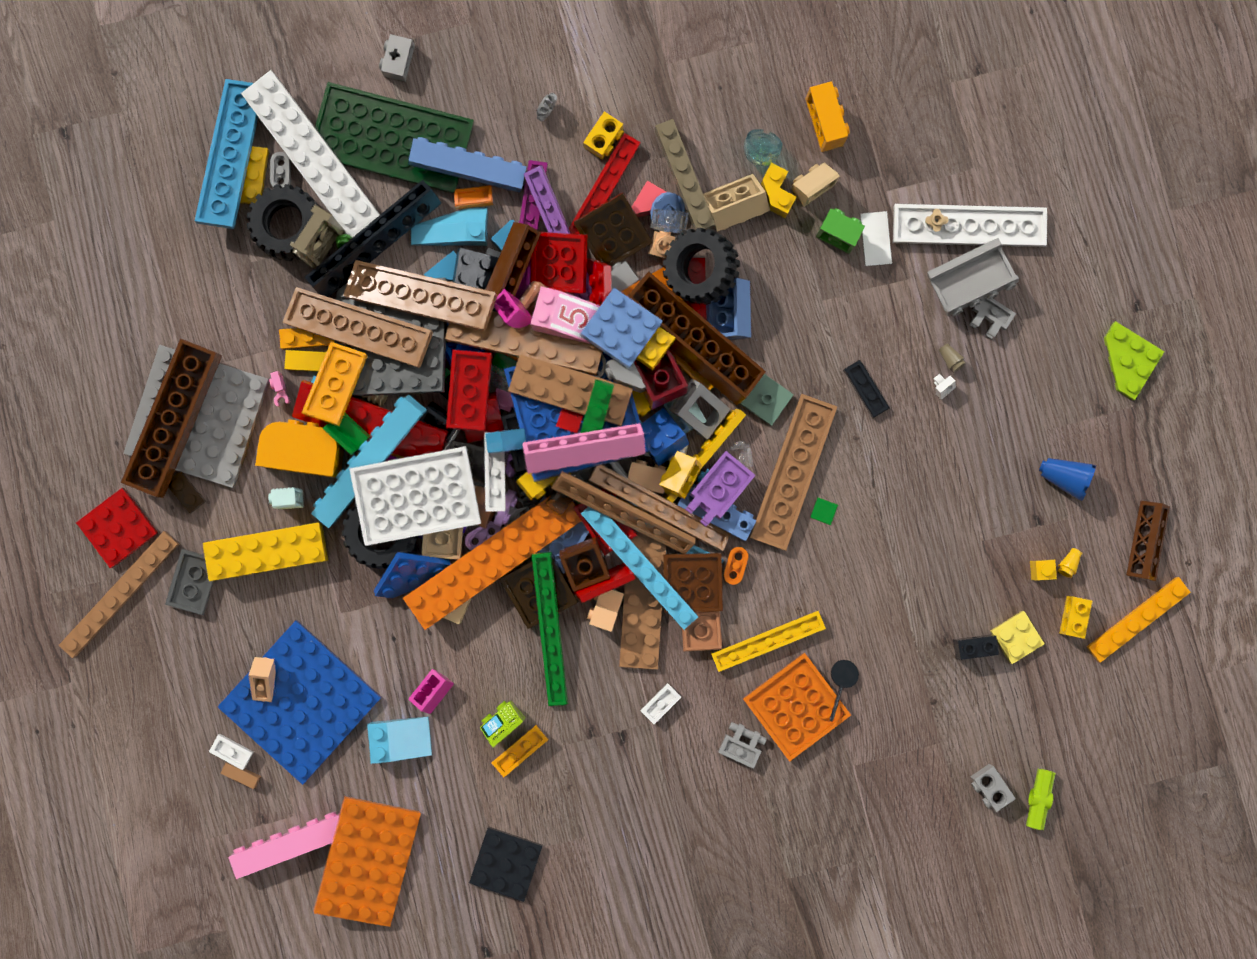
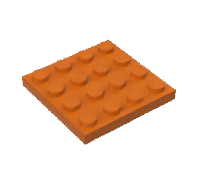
(796, 706)

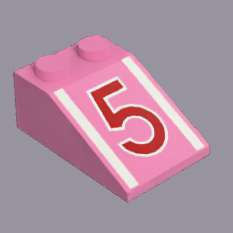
(562, 314)

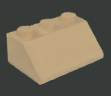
(736, 202)

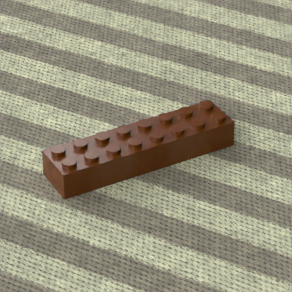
(699, 341)
(171, 418)

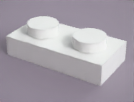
(660, 703)
(231, 751)

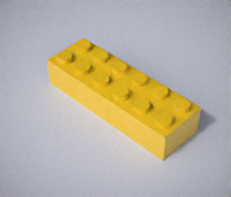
(265, 551)

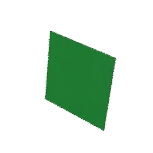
(824, 511)

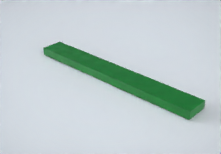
(549, 629)

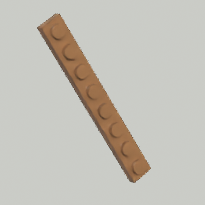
(658, 507)
(623, 512)
(119, 594)

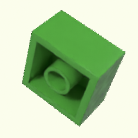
(840, 230)

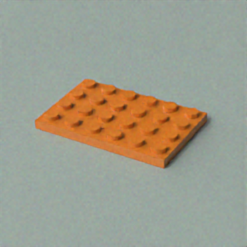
(367, 861)

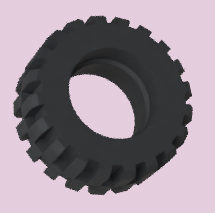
(264, 210)
(680, 256)
(365, 554)

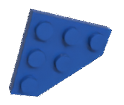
(408, 573)

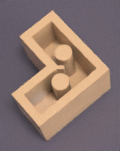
(605, 610)

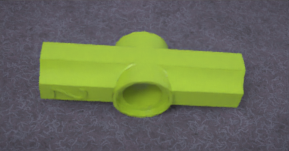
(1040, 799)

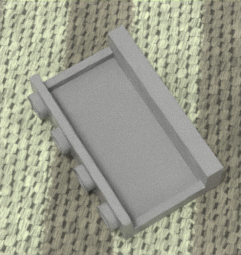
(972, 277)

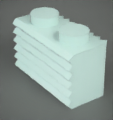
(286, 498)

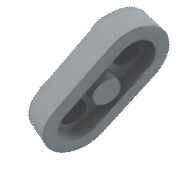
(280, 172)

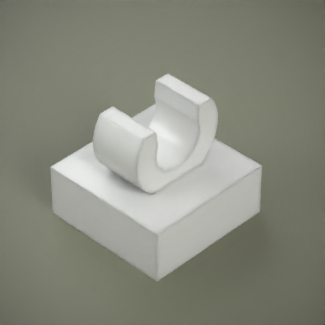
(944, 386)

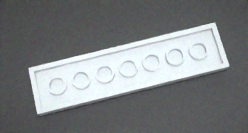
(971, 225)

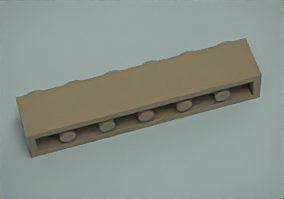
(684, 175)

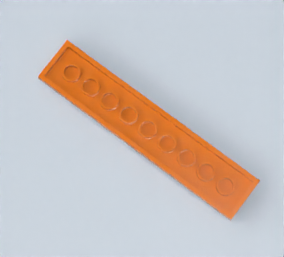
(489, 562)

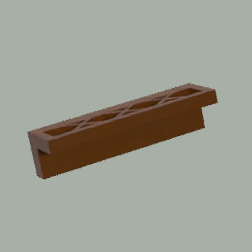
(1154, 543)

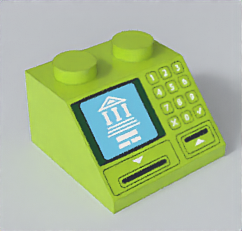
(502, 722)

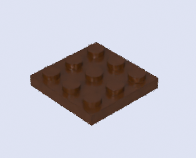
(696, 579)

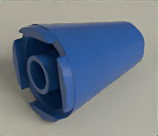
(1068, 475)

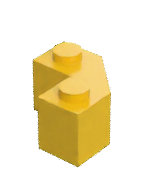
(778, 199)

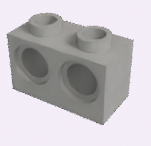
(995, 785)

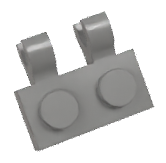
(993, 312)

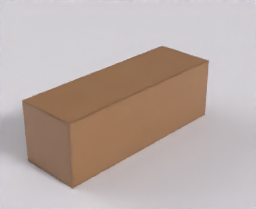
(242, 776)

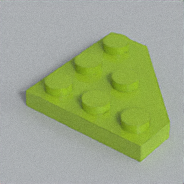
(1130, 359)

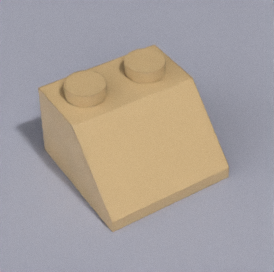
(815, 183)

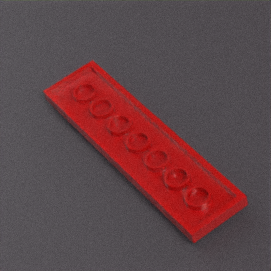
(419, 441)

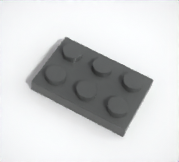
(190, 583)

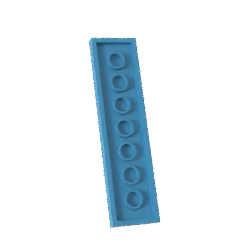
(227, 158)

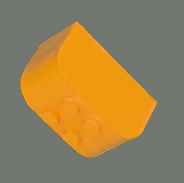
(299, 449)

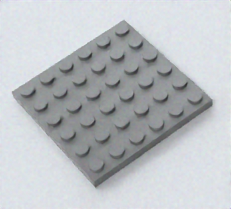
(223, 423)

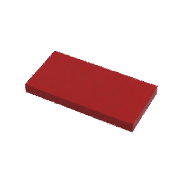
(469, 390)

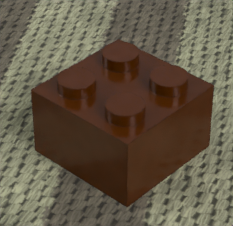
(584, 564)

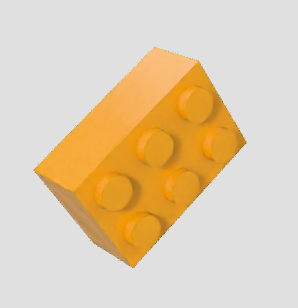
(827, 116)

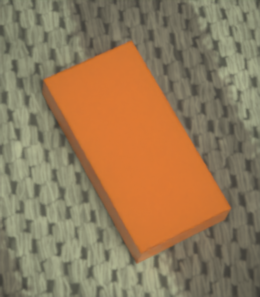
(473, 197)

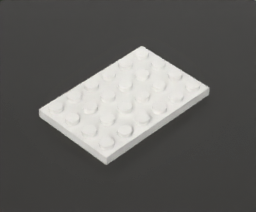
(415, 495)

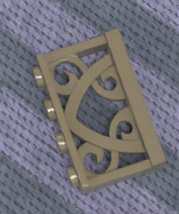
(305, 245)

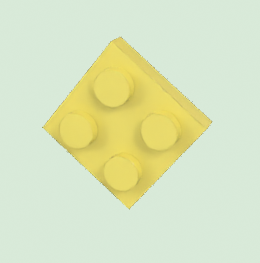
(1017, 637)

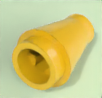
(1070, 563)

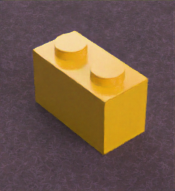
(680, 474)

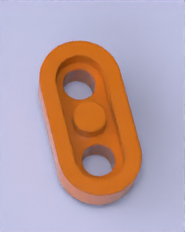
(735, 565)

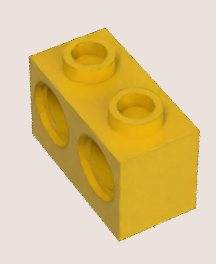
(599, 133)
(1075, 617)

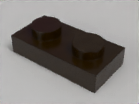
(186, 492)

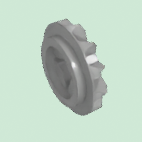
(546, 106)

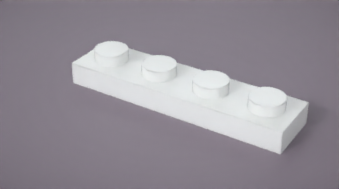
(494, 480)

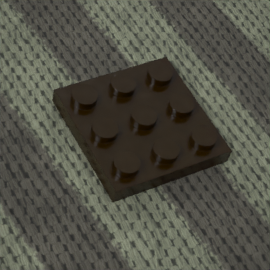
(613, 231)
(522, 592)

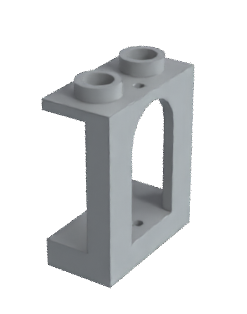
(684, 403)

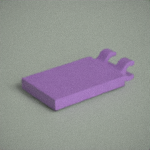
(720, 487)

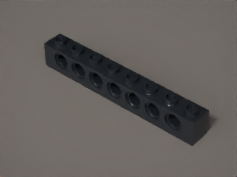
(374, 238)

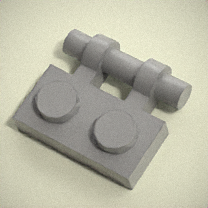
(739, 750)

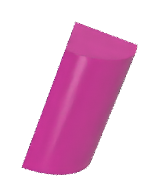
(512, 310)
(431, 691)

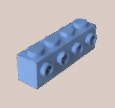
(732, 521)

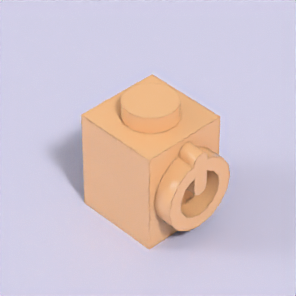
(660, 243)

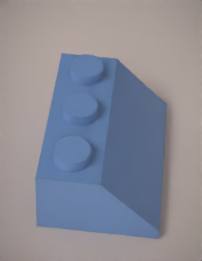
(733, 312)

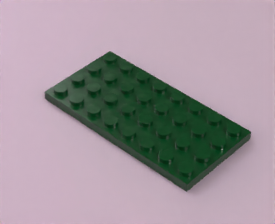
(379, 132)

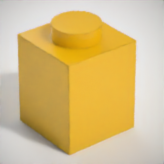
(1043, 570)

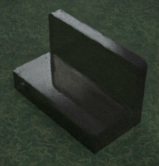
(559, 501)

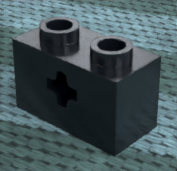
(437, 417)
(976, 647)

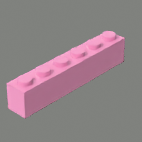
(584, 448)
(284, 847)

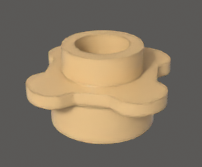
(936, 226)

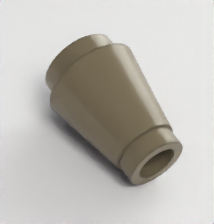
(952, 358)

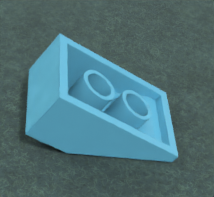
(399, 739)

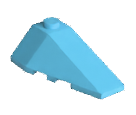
(457, 228)

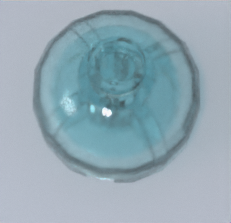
(762, 148)

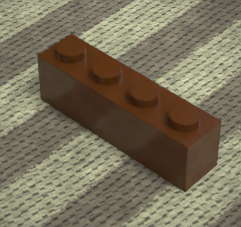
(513, 259)

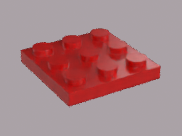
(560, 262)
(117, 527)

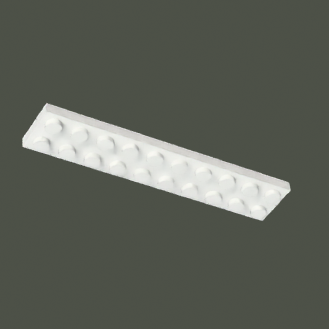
(310, 153)

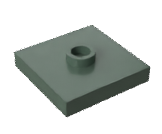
(767, 399)

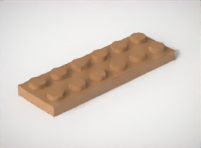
(564, 388)

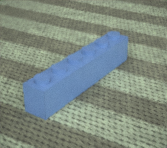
(467, 165)

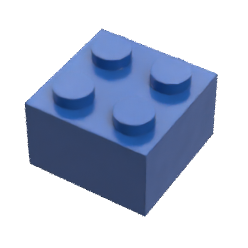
(663, 436)

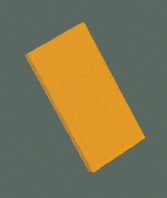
(334, 384)

